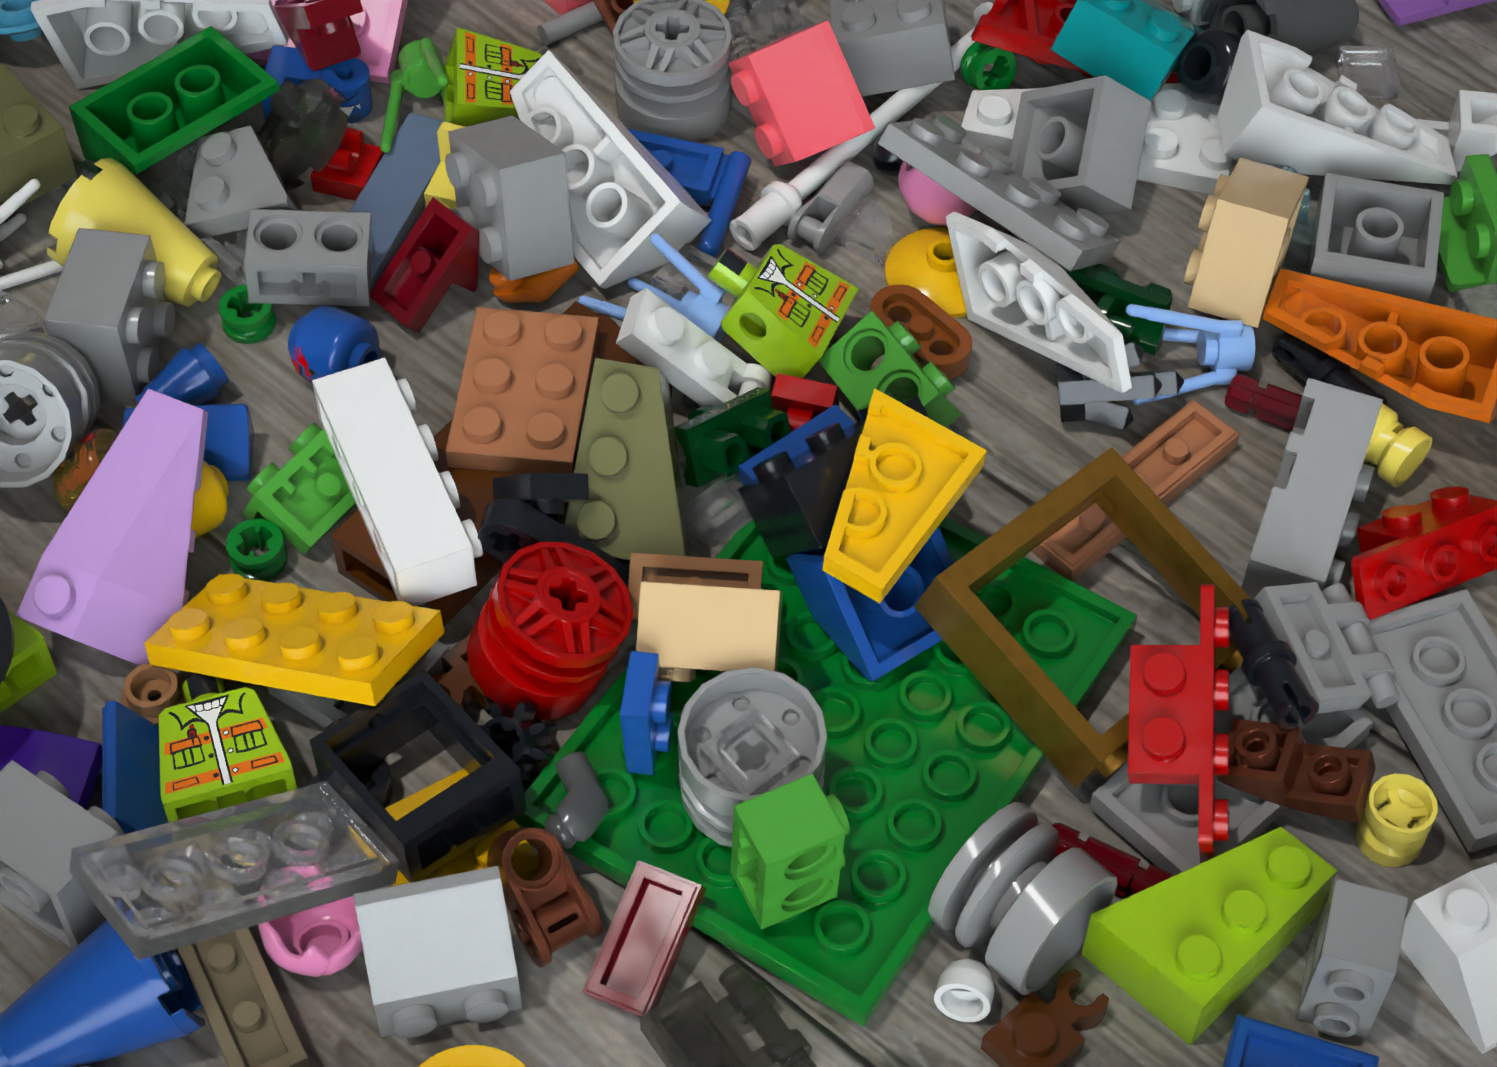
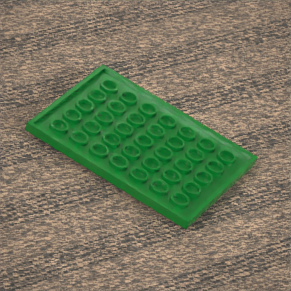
(906, 755)

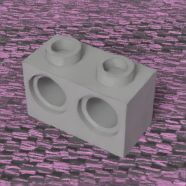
(309, 257)
(1352, 959)

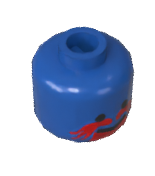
(331, 342)

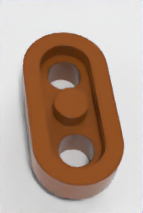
(938, 333)

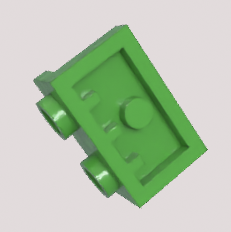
(1470, 227)
(303, 495)

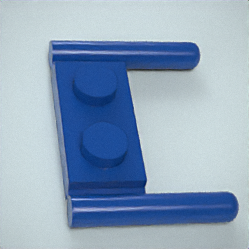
(706, 177)

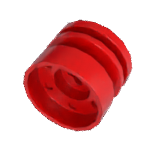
(549, 629)

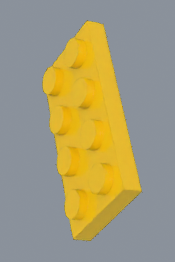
(296, 638)

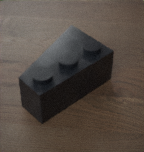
(800, 496)

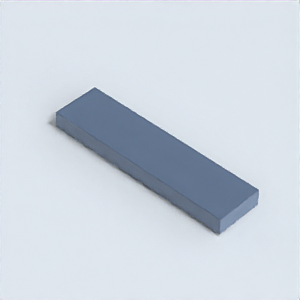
(398, 187)

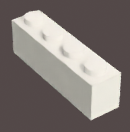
(396, 482)

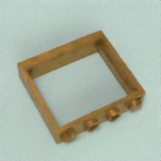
(1007, 668)

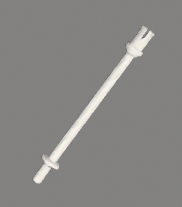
(782, 200)

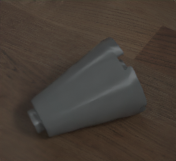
(1299, 23)

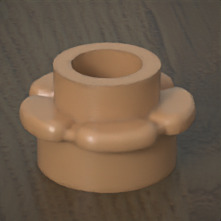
(150, 681)

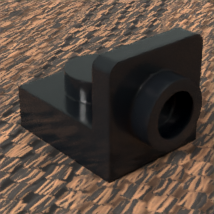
(543, 490)

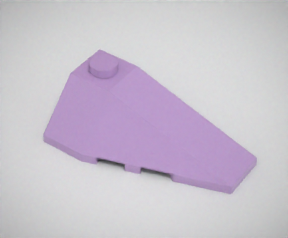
(127, 540)

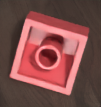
(800, 95)

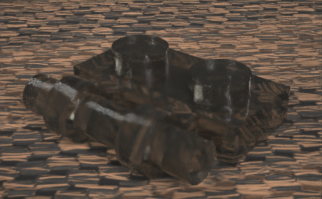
(702, 1032)

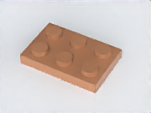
(523, 392)

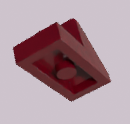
(322, 30)
(431, 258)

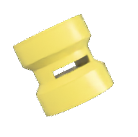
(1395, 448)
(1396, 820)

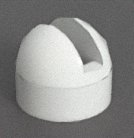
(965, 991)

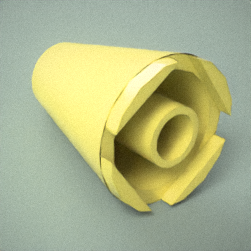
(124, 204)

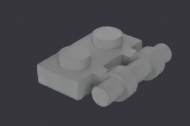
(1330, 645)

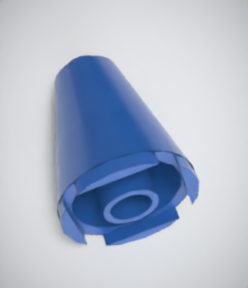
(99, 1006)

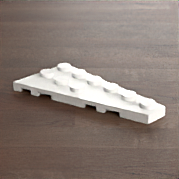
(1178, 148)

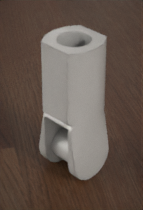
(830, 206)

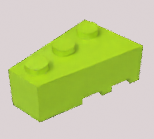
(1210, 929)

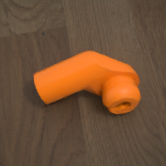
(531, 288)

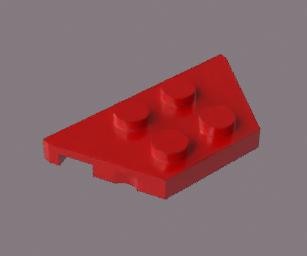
(1029, 30)

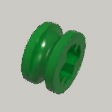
(975, 60)
(247, 329)
(253, 533)

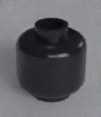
(1208, 64)

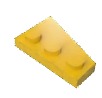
(896, 494)

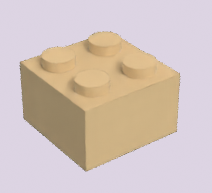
(1244, 240)
(708, 628)

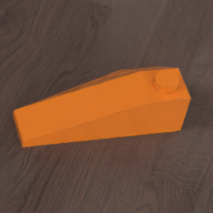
(1409, 345)

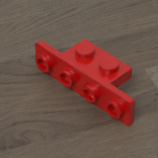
(1424, 549)
(1174, 718)

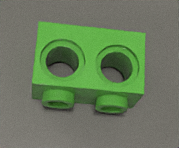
(898, 373)
(788, 850)

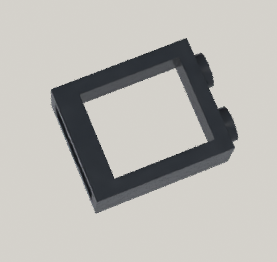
(452, 818)

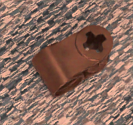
(545, 896)

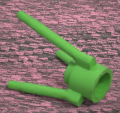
(420, 74)

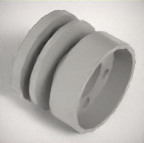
(673, 68)
(65, 409)
(716, 706)
(1021, 897)

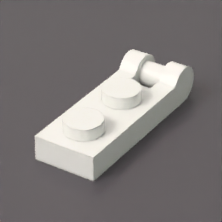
(686, 353)

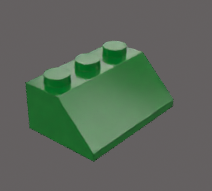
(169, 101)

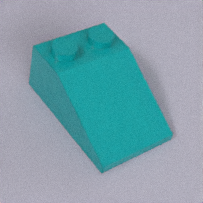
(1126, 41)

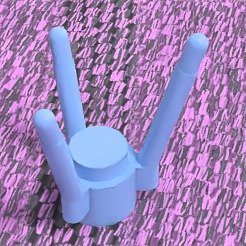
(701, 309)
(1221, 345)

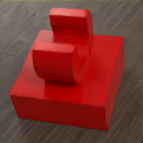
(348, 168)
(802, 398)

